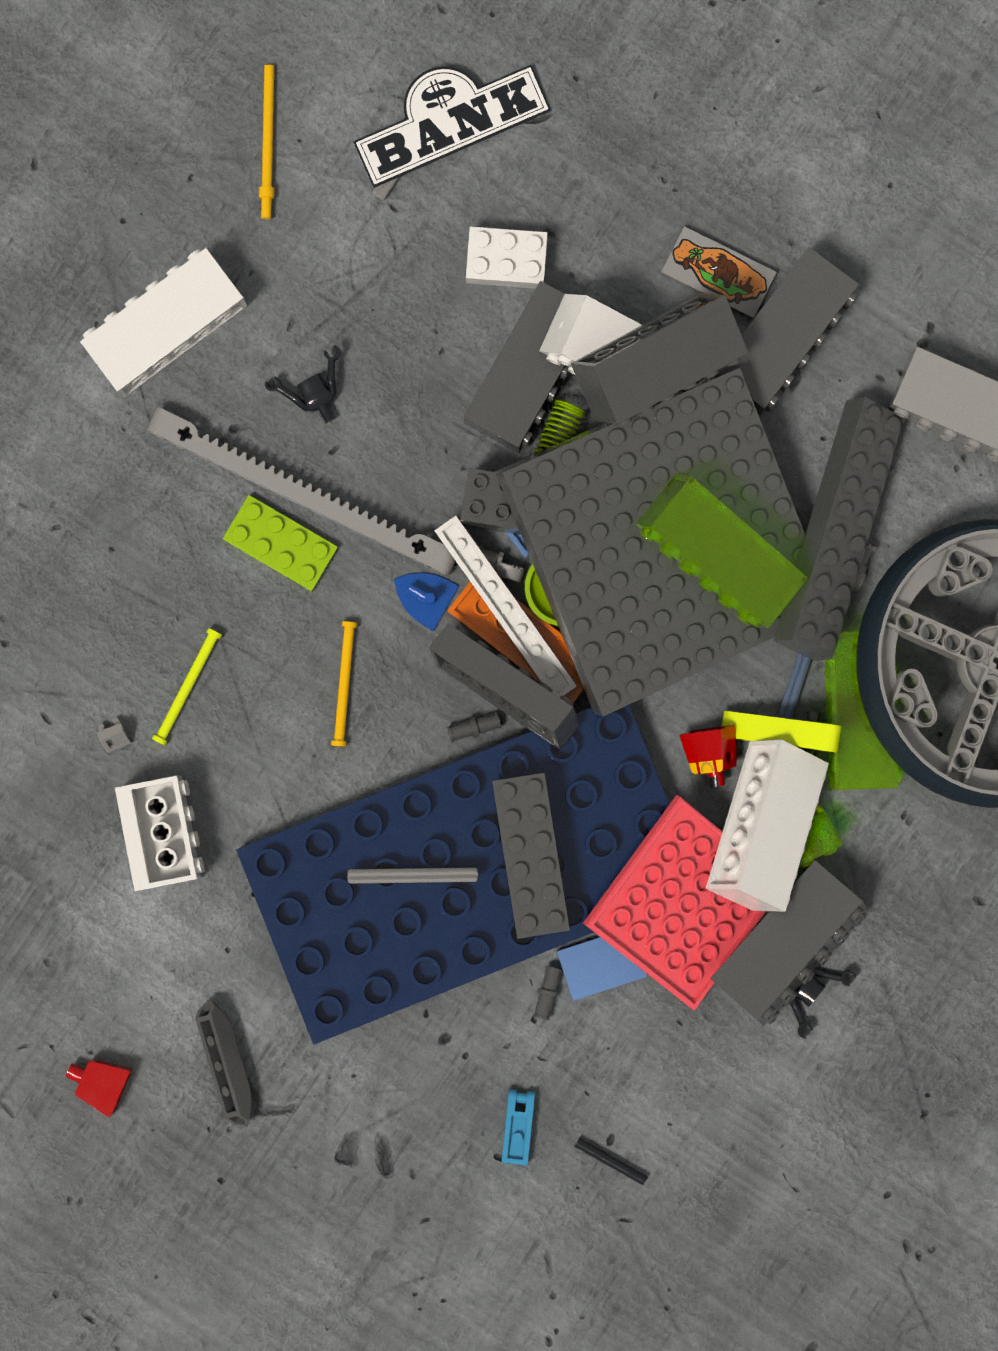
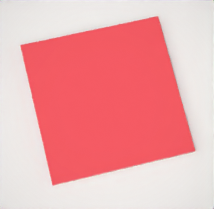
(663, 912)

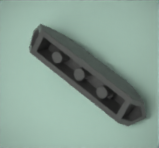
(225, 1063)

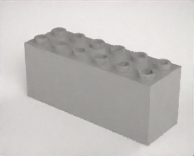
(949, 402)

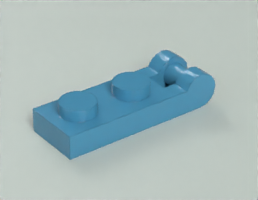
(518, 1128)

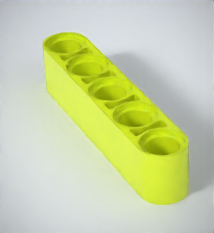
(796, 732)

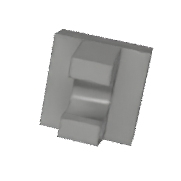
(113, 737)

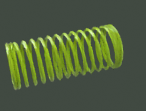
(567, 407)

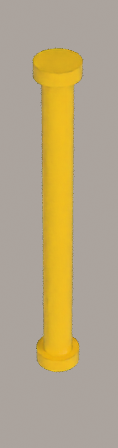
(344, 681)

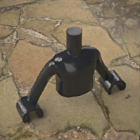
(314, 390)
(810, 991)

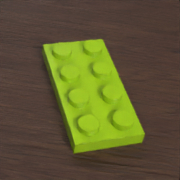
(280, 543)

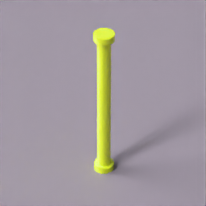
(186, 686)

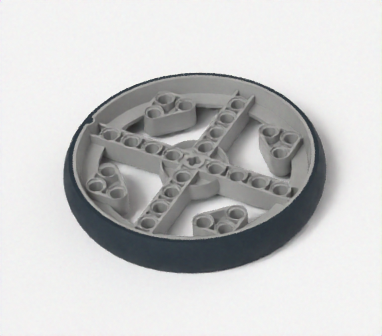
(882, 685)

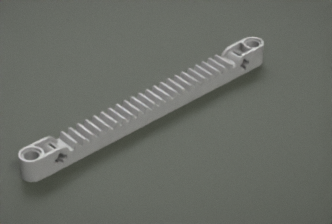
(169, 427)

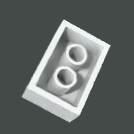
(506, 257)

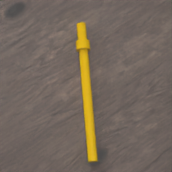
(266, 192)

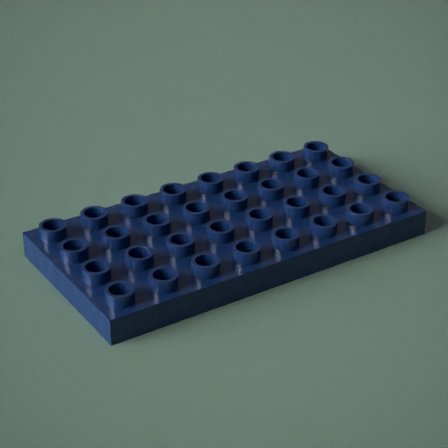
(390, 945)

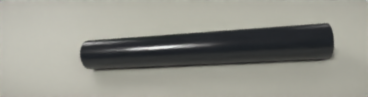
(611, 1161)

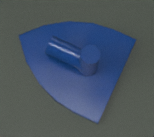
(425, 596)

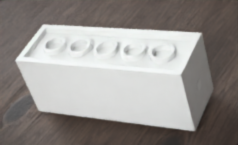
(163, 322)
(581, 328)
(767, 825)

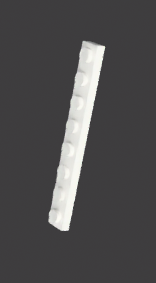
(504, 607)

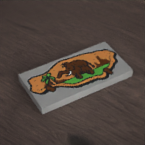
(718, 271)

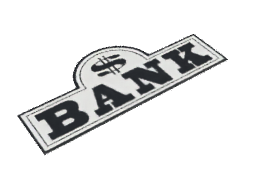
(447, 114)

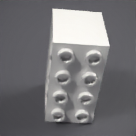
(142, 837)

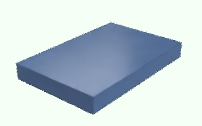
(596, 968)

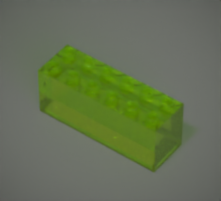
(721, 551)
(860, 756)

